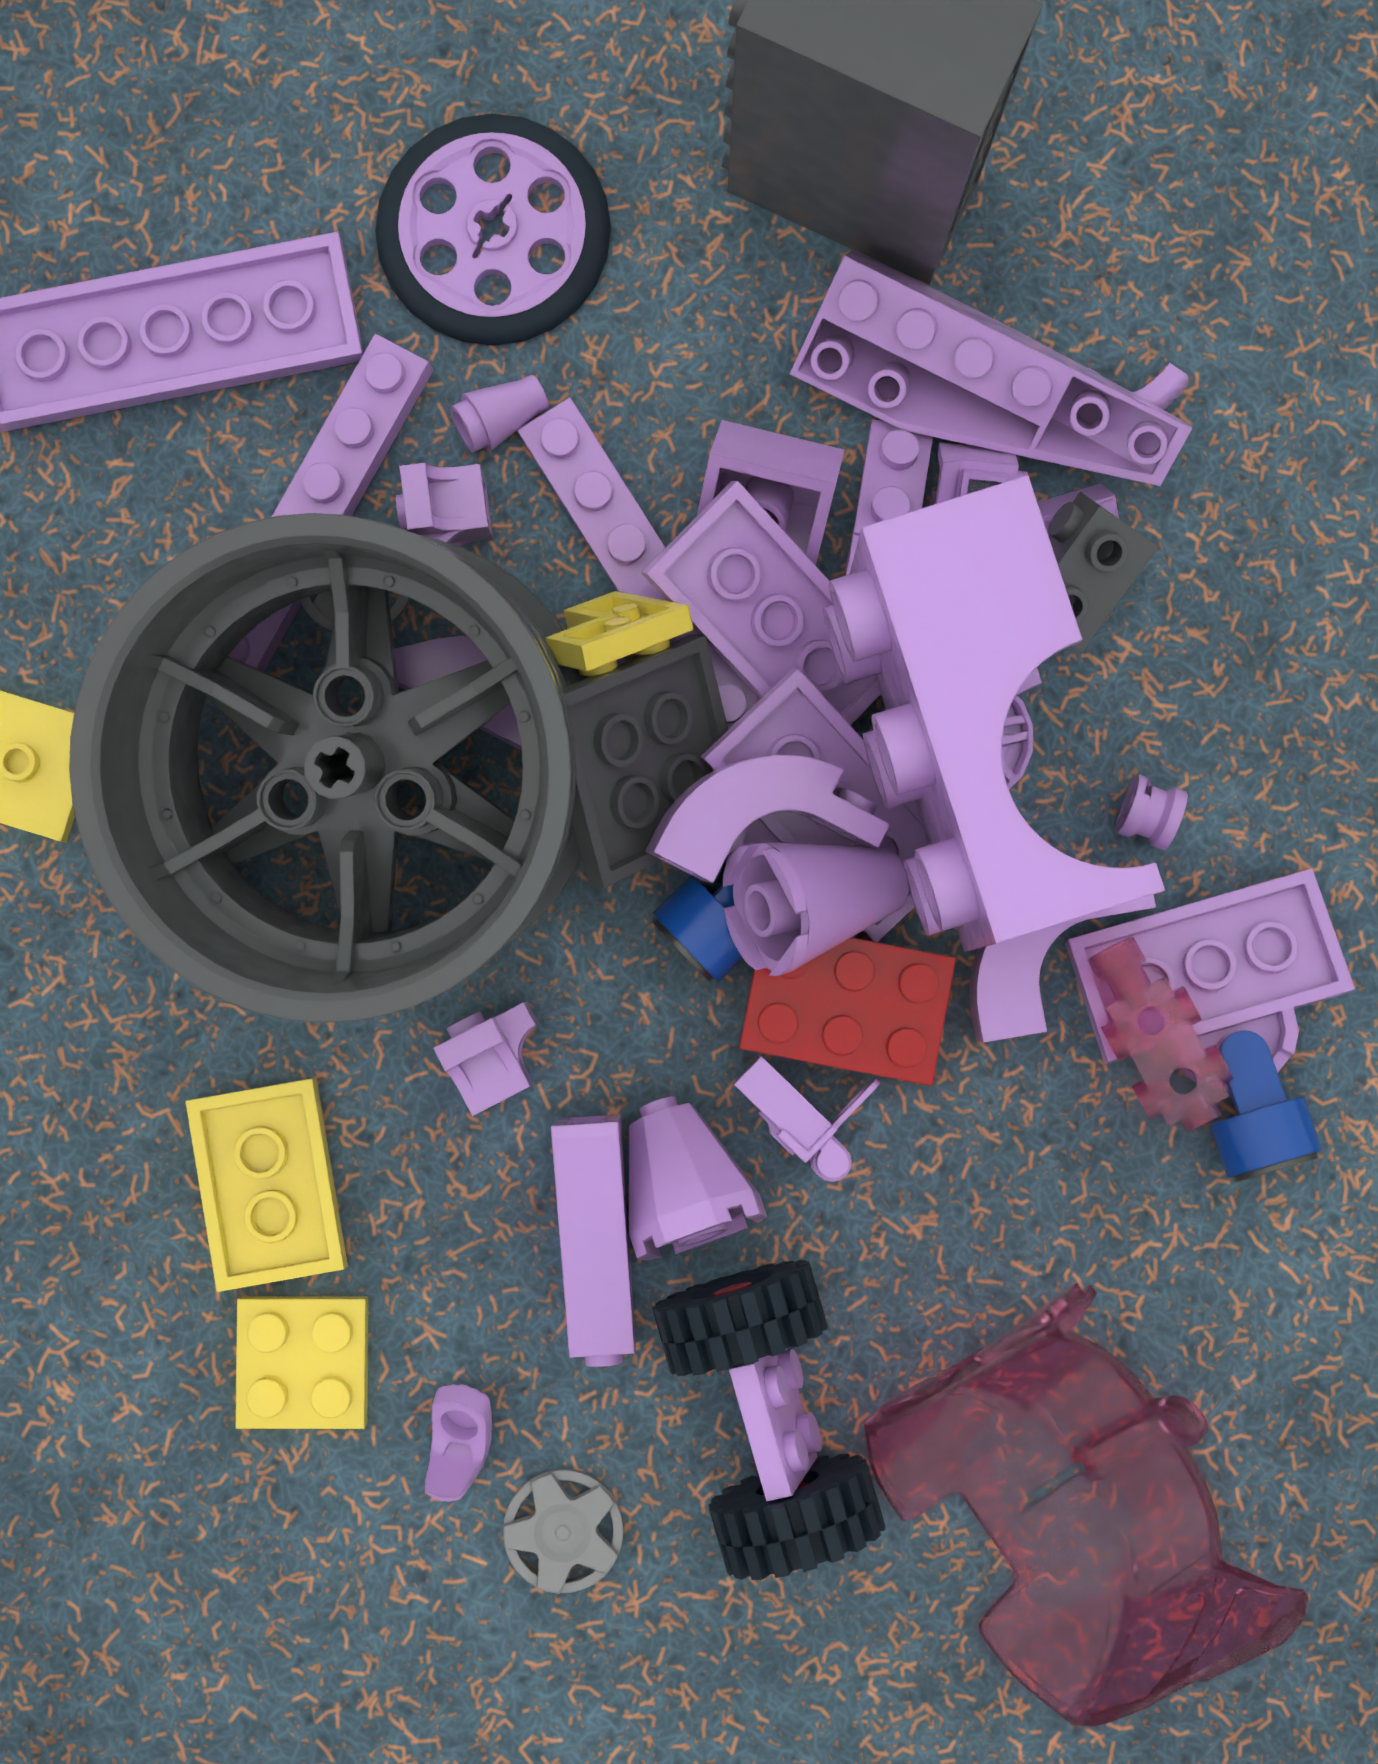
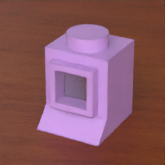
(972, 469)

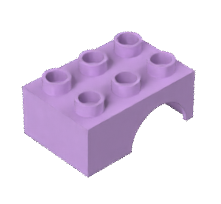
(953, 624)

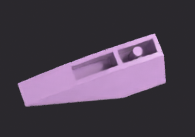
(974, 380)

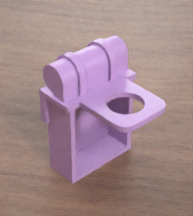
(797, 1122)

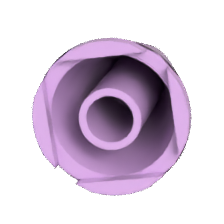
(807, 899)

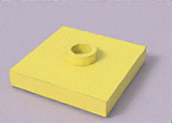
(35, 767)

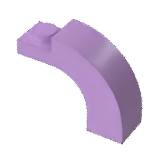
(719, 806)
(1007, 975)

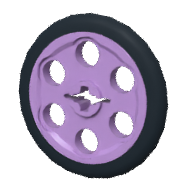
(536, 299)

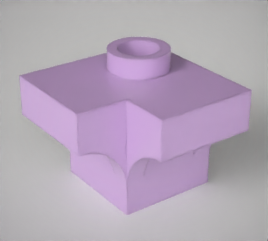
(445, 503)
(488, 1056)

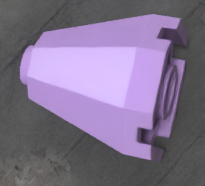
(683, 1182)

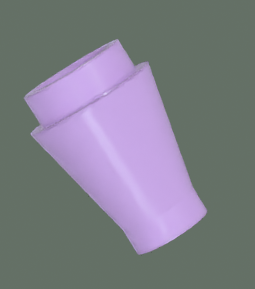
(496, 412)

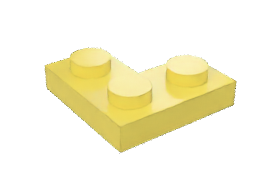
(615, 628)

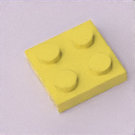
(302, 1362)

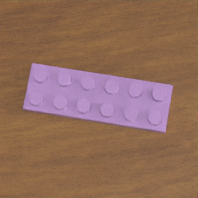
(176, 331)

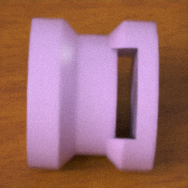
(1151, 812)

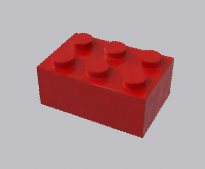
(854, 1010)

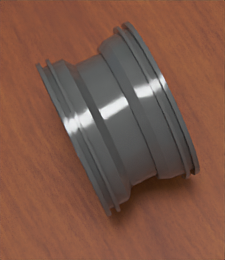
(176, 872)

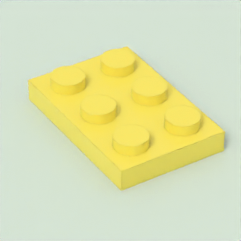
(266, 1184)

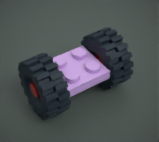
(800, 1504)

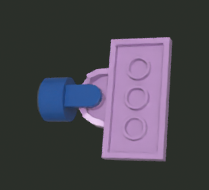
(783, 722)
(1246, 969)

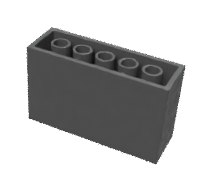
(870, 115)

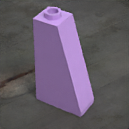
(594, 1237)

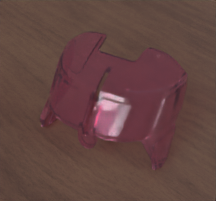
(1119, 1565)

